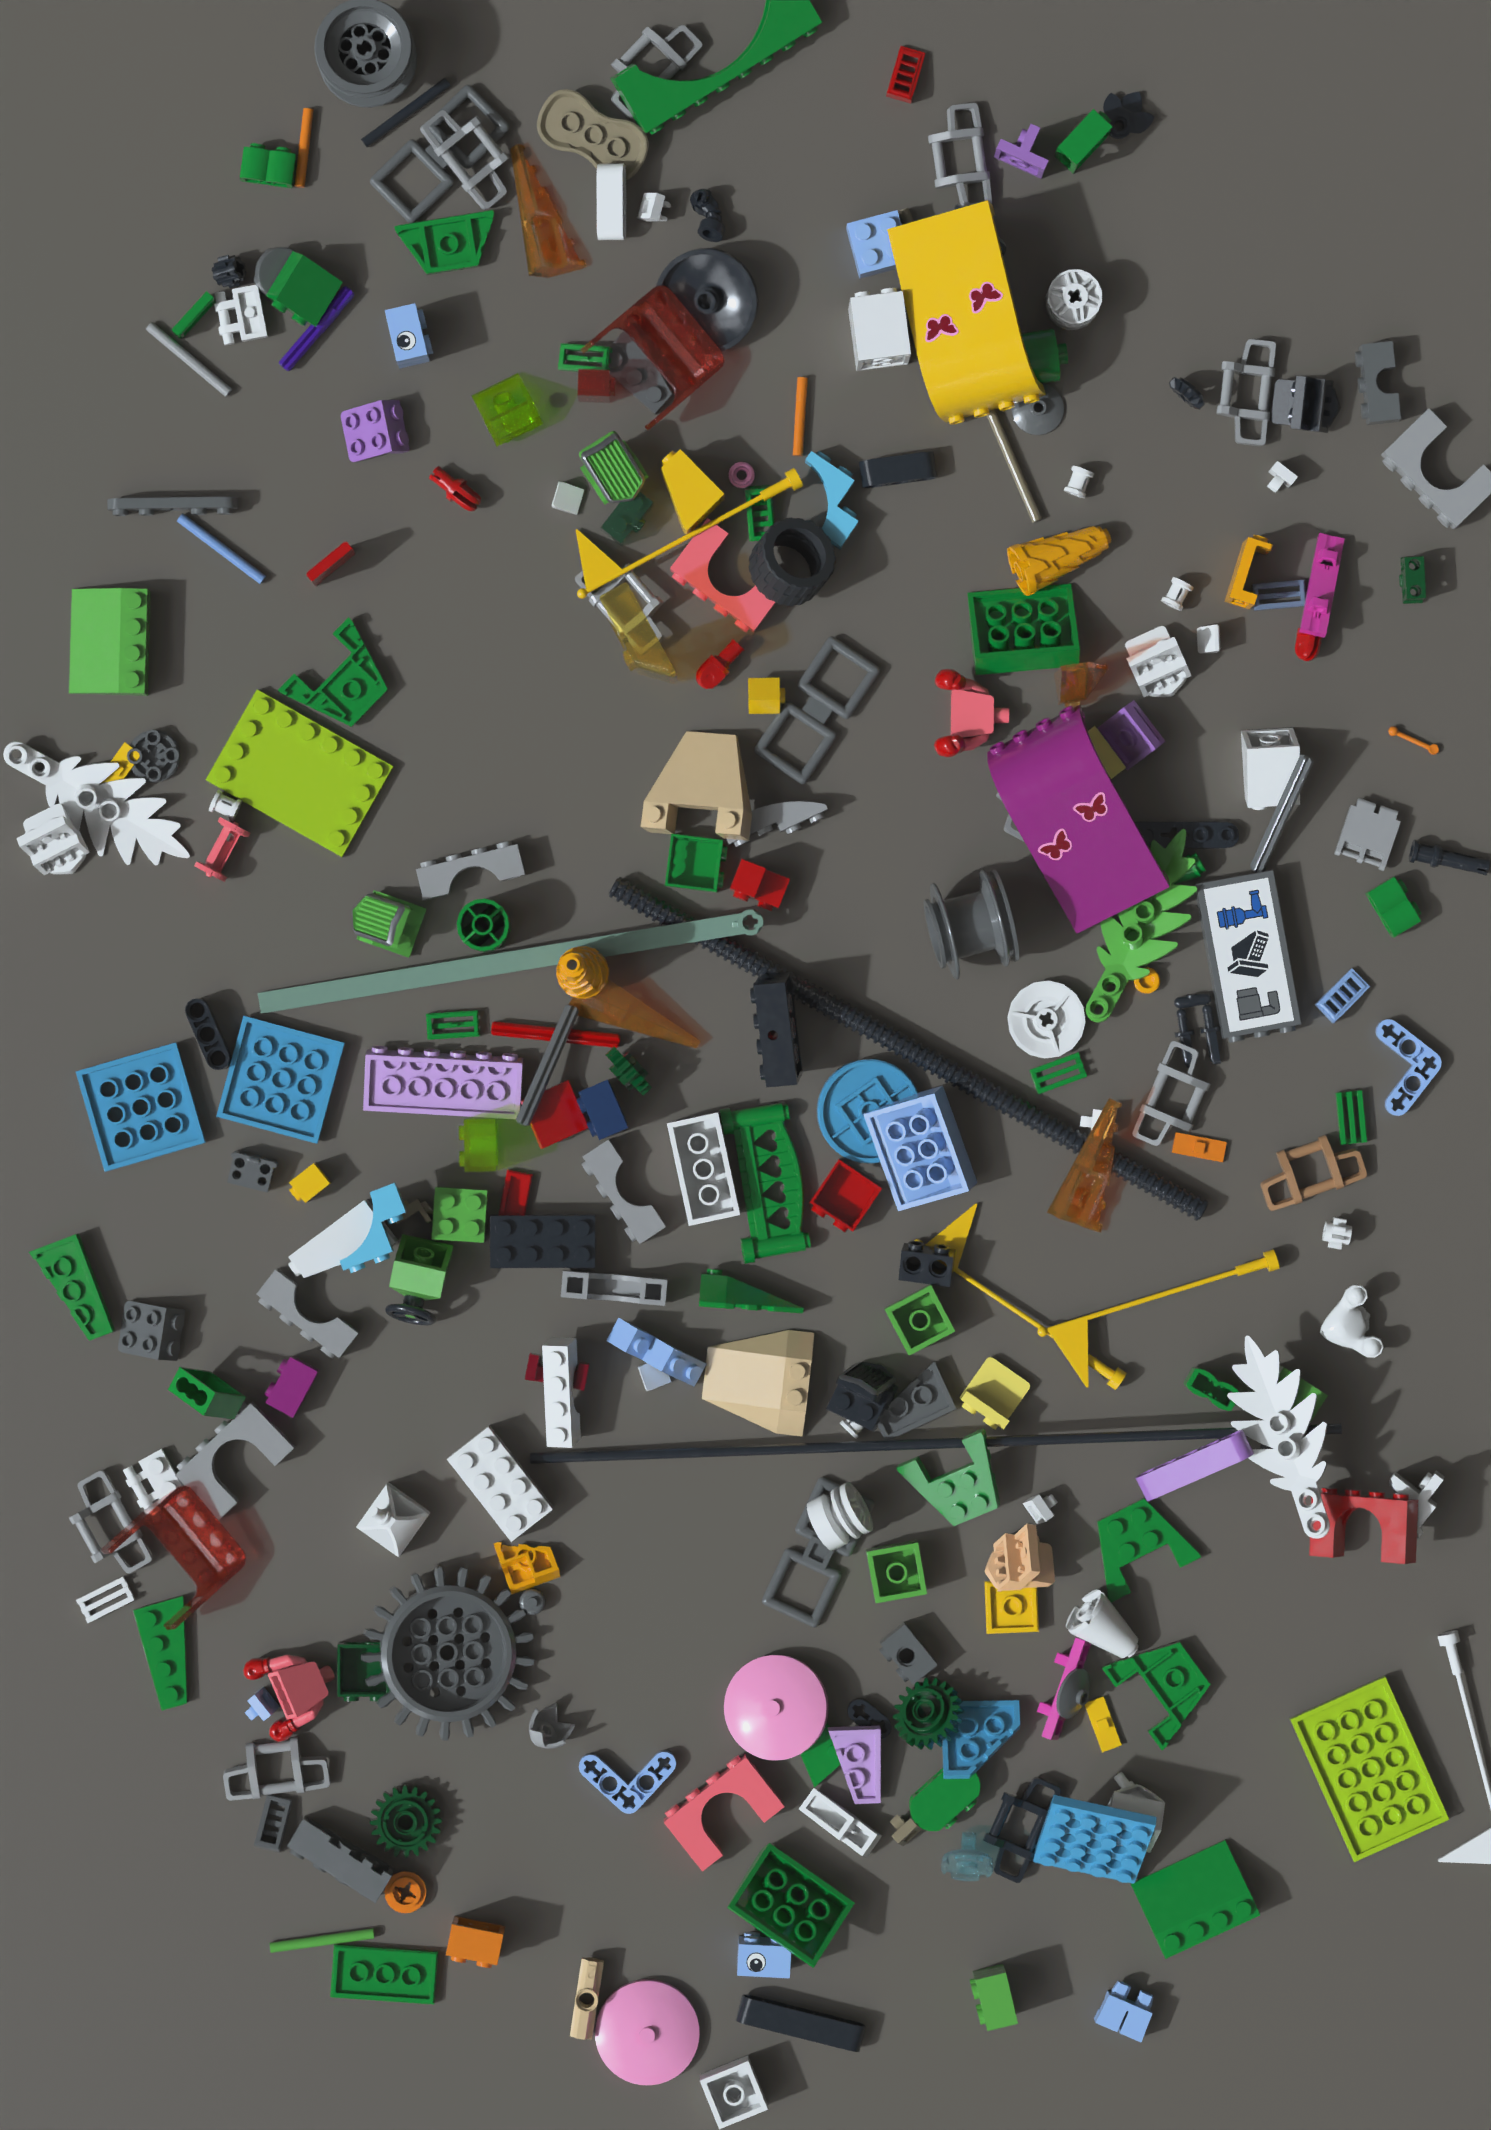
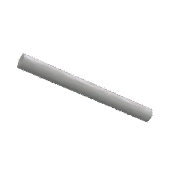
(189, 359)

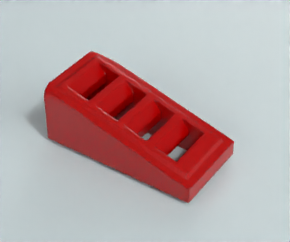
(899, 94)

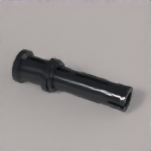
(1437, 856)

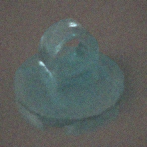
(967, 1863)

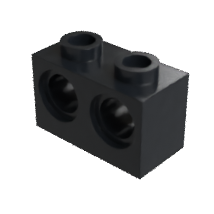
(926, 1271)

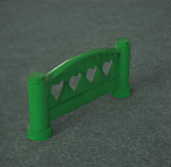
(747, 1127)

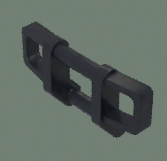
(1003, 1844)

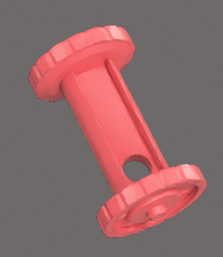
(222, 849)

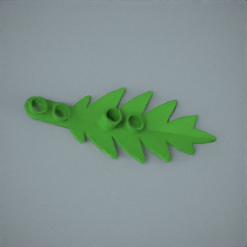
(1146, 920)

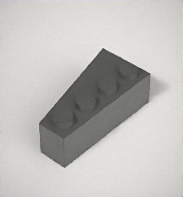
(340, 1859)

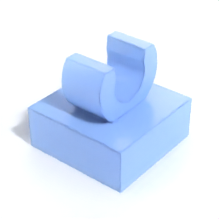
(262, 1705)

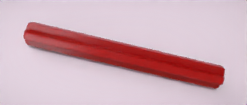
(545, 1034)

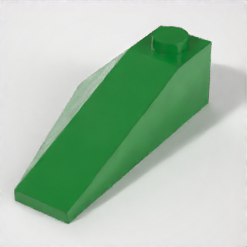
(728, 1293)

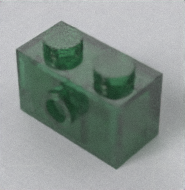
(627, 518)

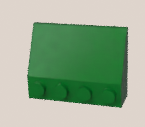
(1023, 631)
(1195, 1899)
(790, 1904)

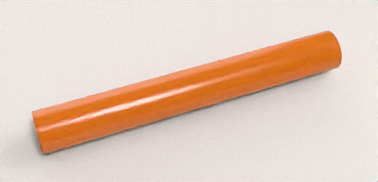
(303, 150)
(800, 412)

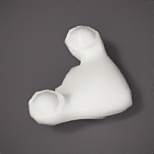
(1349, 1323)

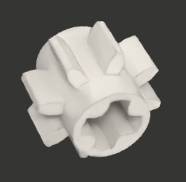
(1337, 1233)

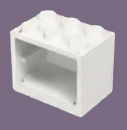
(879, 329)

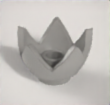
(546, 1730)

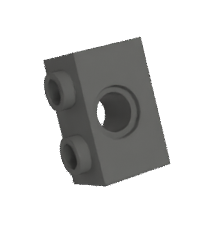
(903, 1638)

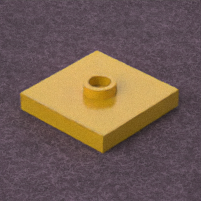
(1011, 1610)

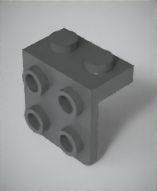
(151, 1331)

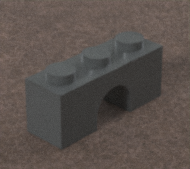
(1377, 405)

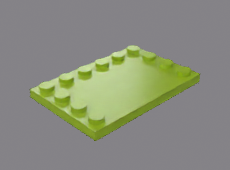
(299, 773)
(1369, 1768)

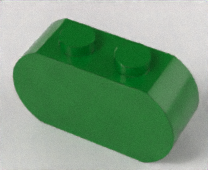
(941, 1800)

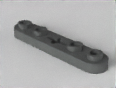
(196, 505)

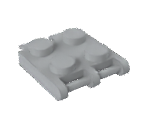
(1368, 833)

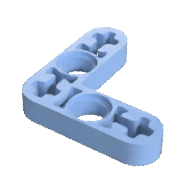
(1415, 1059)
(633, 1787)

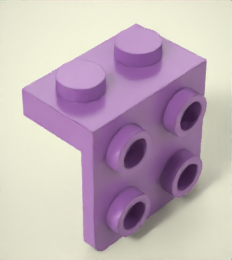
(374, 430)

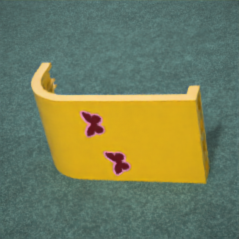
(963, 314)

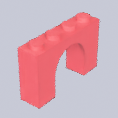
(692, 569)
(739, 1778)

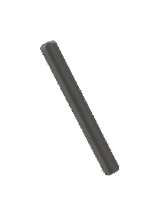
(1282, 813)
(547, 1065)

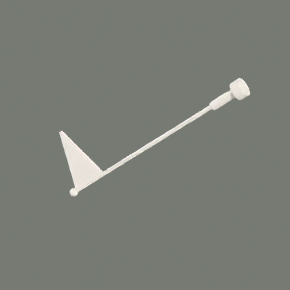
(1478, 1848)

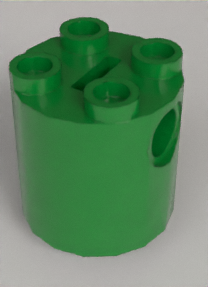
(1045, 354)
(474, 934)

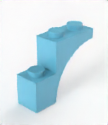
(837, 483)
(386, 1206)

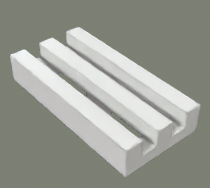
(85, 1609)

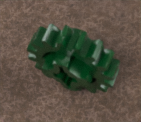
(628, 1071)

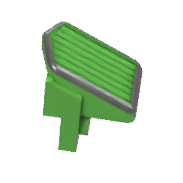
(612, 469)
(387, 922)

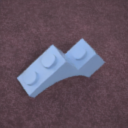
(656, 1352)

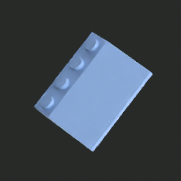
(920, 1149)

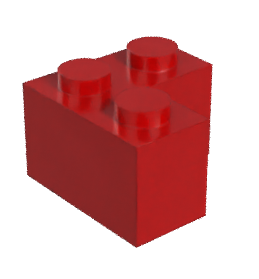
(759, 884)

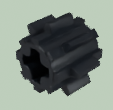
(228, 271)

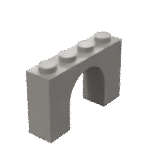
(1405, 457)
(249, 1425)

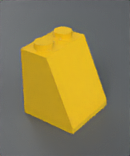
(690, 490)

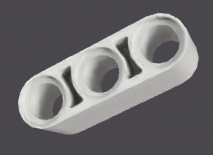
(611, 201)

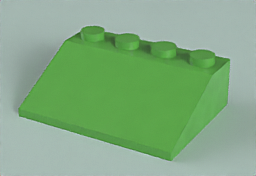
(110, 641)

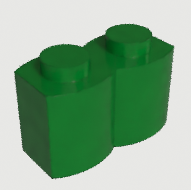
(268, 166)
(1393, 906)
(1207, 1386)

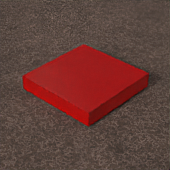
(330, 563)
(557, 1115)

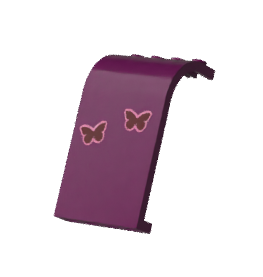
(1074, 820)

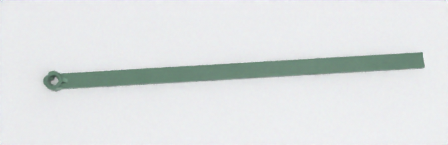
(505, 962)

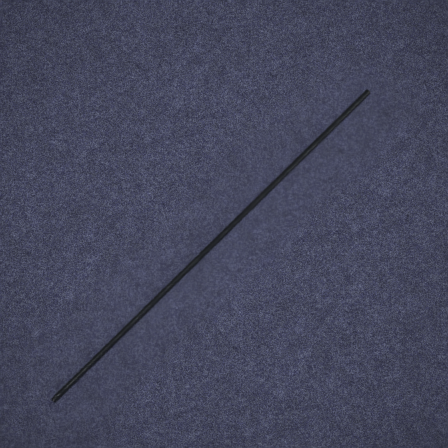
(889, 1445)

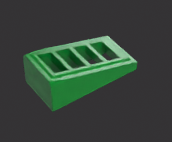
(754, 490)

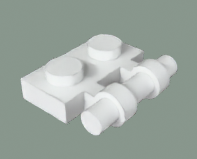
(249, 314)
(160, 1475)

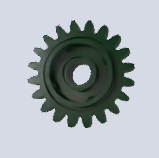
(932, 1696)
(406, 1837)

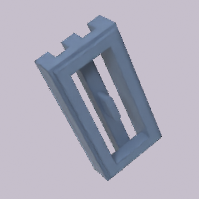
(1255, 587)

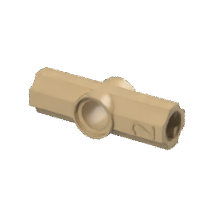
(584, 2014)

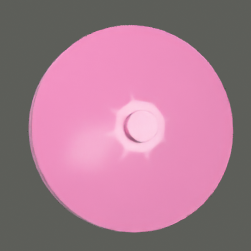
(776, 1707)
(647, 2032)

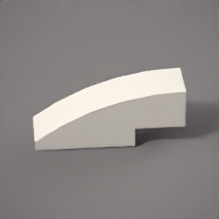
(840, 1822)

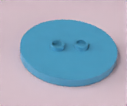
(850, 1094)

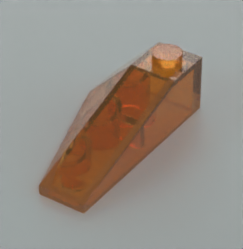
(1077, 682)

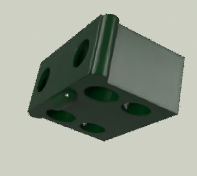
(1412, 579)

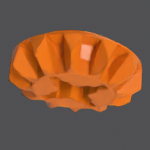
(410, 1903)

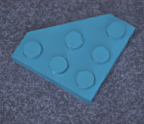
(979, 1736)

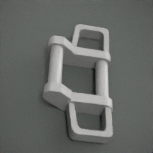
(650, 36)
(976, 135)
(443, 150)
(1266, 377)
(653, 602)
(1149, 1106)
(114, 1500)
(259, 1790)

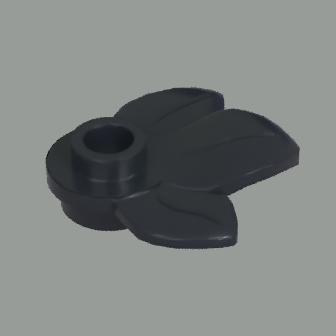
(1128, 113)

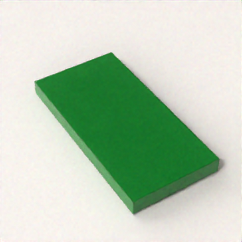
(384, 1974)

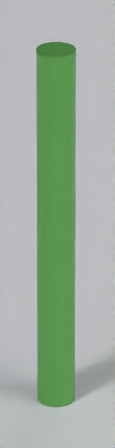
(322, 1940)

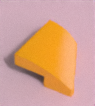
(526, 1565)

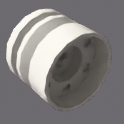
(1077, 314)
(839, 1516)

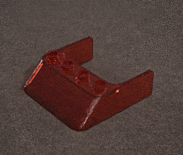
(670, 342)
(193, 1540)

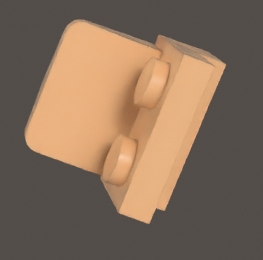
(1020, 1561)

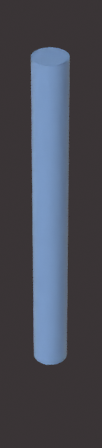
(221, 548)

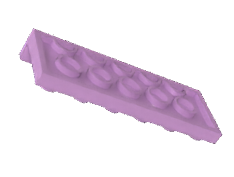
(442, 1083)

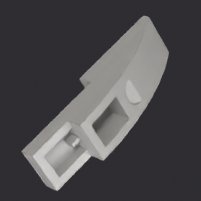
(785, 815)

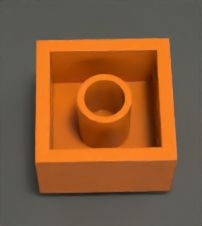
(475, 1941)

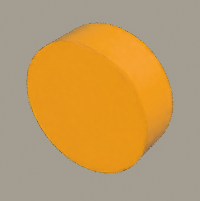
(1149, 983)

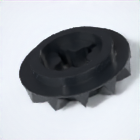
(1187, 392)

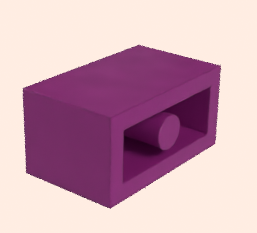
(291, 1386)

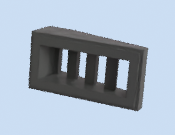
(275, 1847)

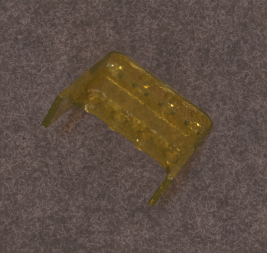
(640, 644)

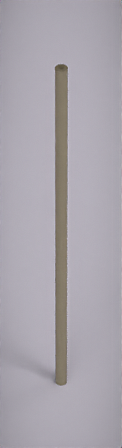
(1002, 438)

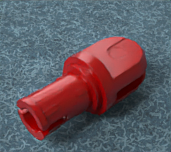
(456, 489)
(1307, 646)
(717, 667)

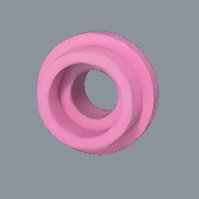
(741, 466)

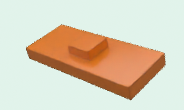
(1199, 1147)

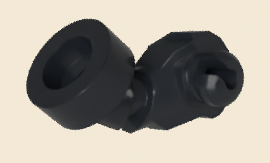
(705, 205)

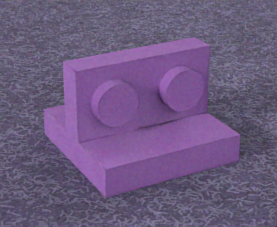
(1021, 155)
(1131, 734)

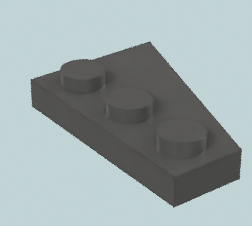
(637, 373)
(917, 1404)

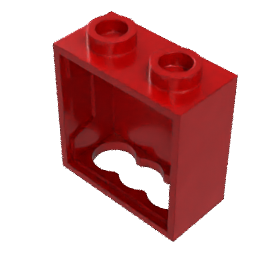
(844, 1196)

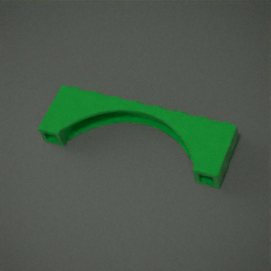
(657, 99)

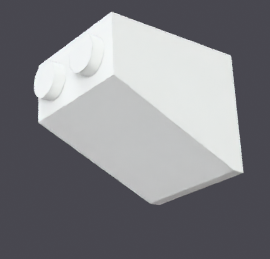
(1268, 764)

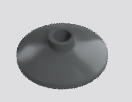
(1042, 422)
(1073, 1693)

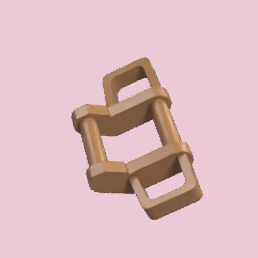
(1298, 1195)

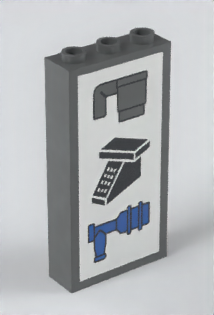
(1247, 956)

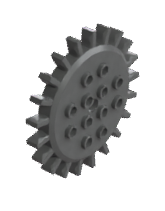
(481, 1684)

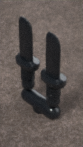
(1210, 1030)

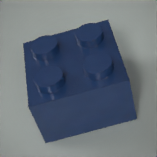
(602, 1109)

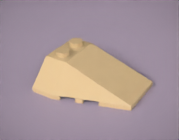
(762, 1379)

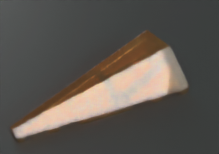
(545, 241)
(1084, 1186)

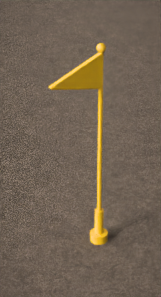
(600, 569)
(955, 1237)
(1073, 1334)

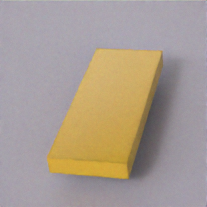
(124, 765)
(1102, 1724)

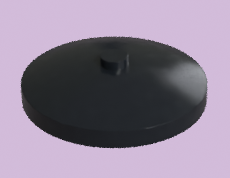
(715, 292)

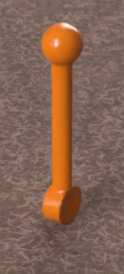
(1432, 749)

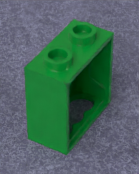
(1083, 140)
(303, 289)
(695, 863)
(206, 1393)

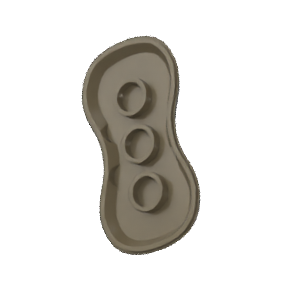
(575, 126)

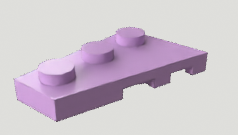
(860, 1760)

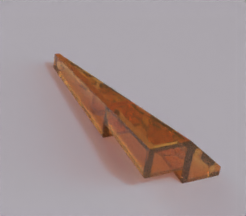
(623, 1010)

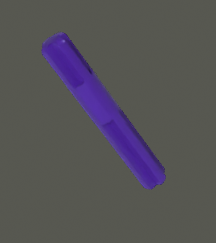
(313, 333)

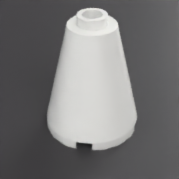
(1102, 1625)

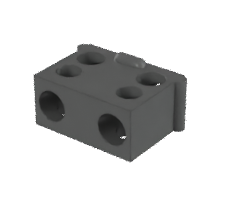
(251, 1169)

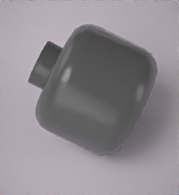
(532, 1601)

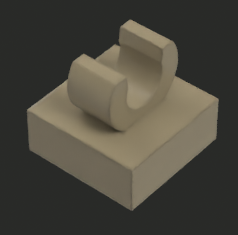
(905, 1830)

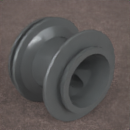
(356, 85)
(971, 924)

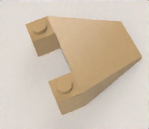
(701, 775)

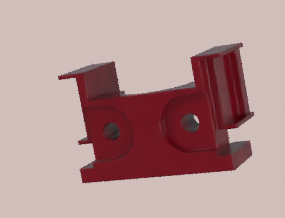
(535, 1372)

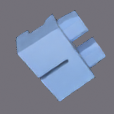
(1123, 2014)

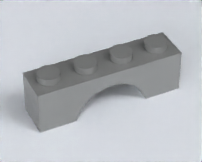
(437, 879)
(641, 1220)
(614, 1287)
(280, 1294)

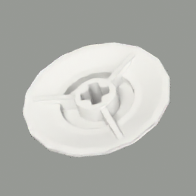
(1065, 1012)

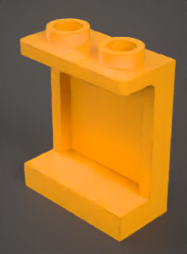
(1235, 593)

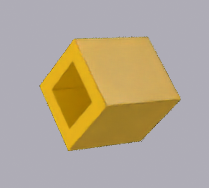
(765, 695)
(309, 1183)

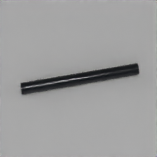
(406, 112)

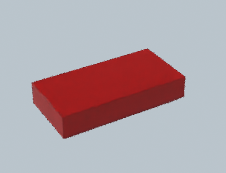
(515, 1193)

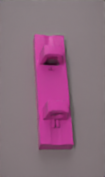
(1321, 585)
(1074, 1660)

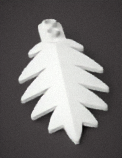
(102, 803)
(1284, 1431)

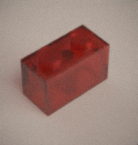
(595, 385)

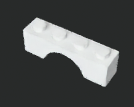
(559, 1371)

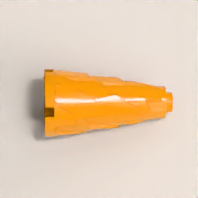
(1047, 559)
(582, 972)

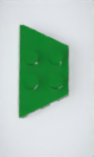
(447, 242)

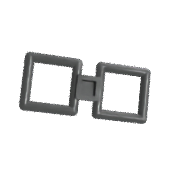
(435, 163)
(817, 710)
(814, 1557)

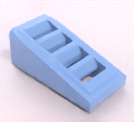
(1327, 1011)

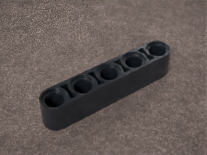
(800, 2023)

